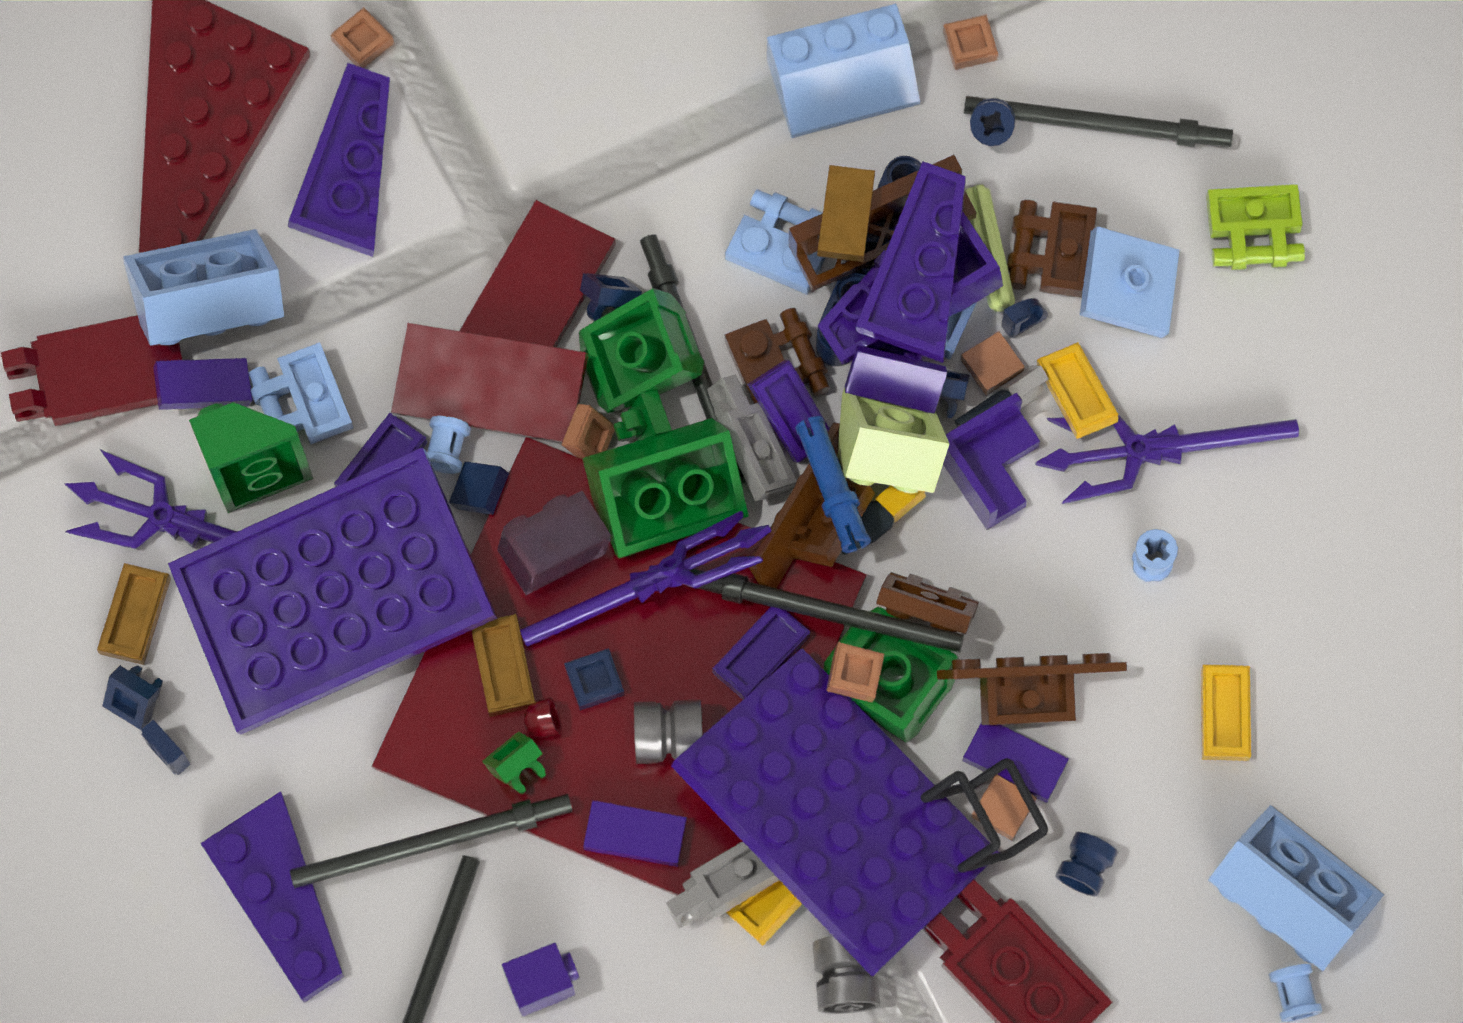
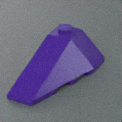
(974, 279)

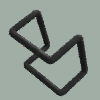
(985, 855)

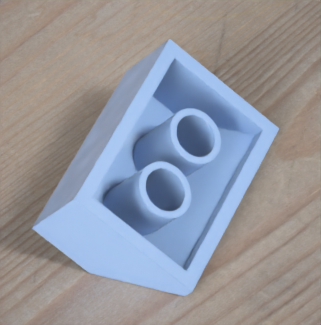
(843, 70)
(204, 287)
(1295, 887)

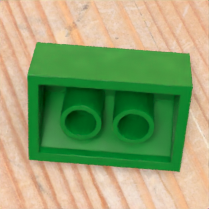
(249, 453)
(666, 486)

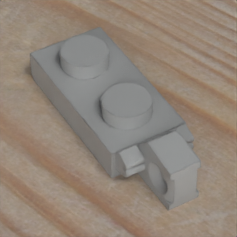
(752, 439)
(721, 885)

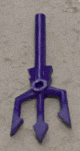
(1156, 447)
(161, 516)
(668, 573)

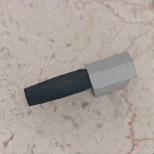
(1026, 384)

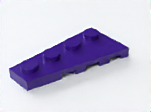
(345, 171)
(916, 276)
(256, 864)

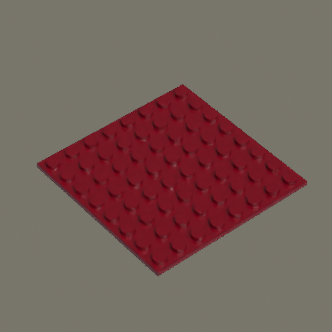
(660, 654)

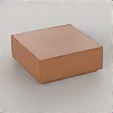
(362, 38)
(970, 42)
(992, 363)
(588, 432)
(855, 672)
(1004, 807)

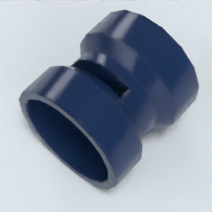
(1088, 860)

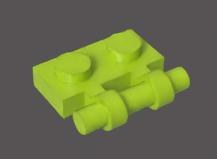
(1253, 213)

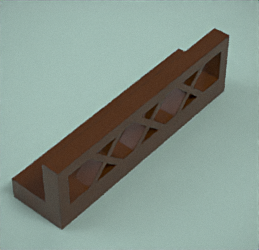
(885, 204)

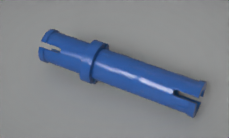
(839, 502)

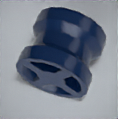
(990, 111)

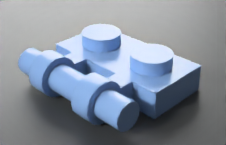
(765, 248)
(312, 390)

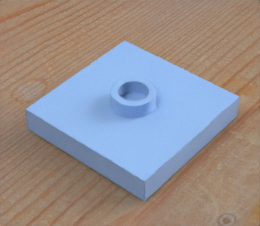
(1129, 282)

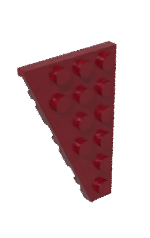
(207, 108)

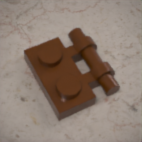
(1065, 251)
(759, 350)
(912, 598)

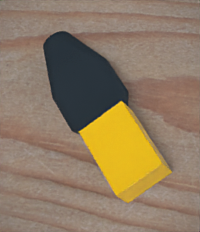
(886, 510)

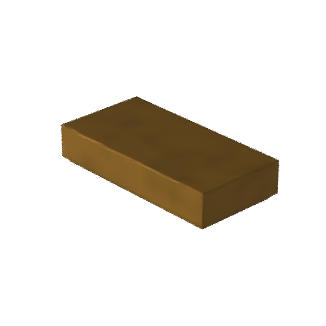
(846, 213)
(133, 614)
(503, 666)

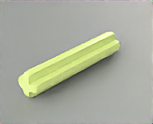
(987, 229)

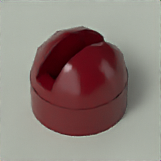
(543, 718)

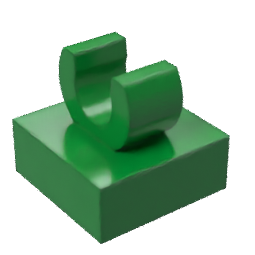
(643, 418)
(514, 757)

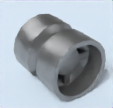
(664, 730)
(844, 982)

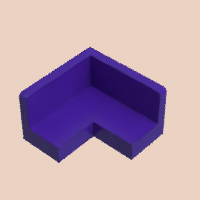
(979, 457)

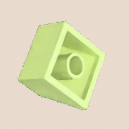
(890, 444)

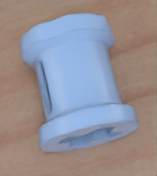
(447, 443)
(1150, 543)
(1295, 992)

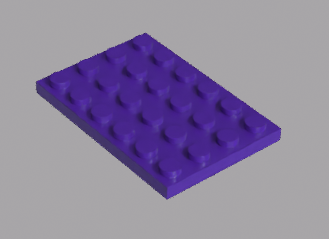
(331, 591)
(833, 811)

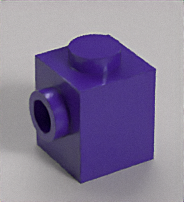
(541, 978)

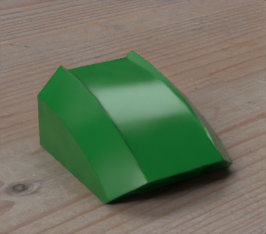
(640, 350)
(907, 680)

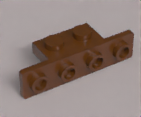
(802, 527)
(1029, 693)

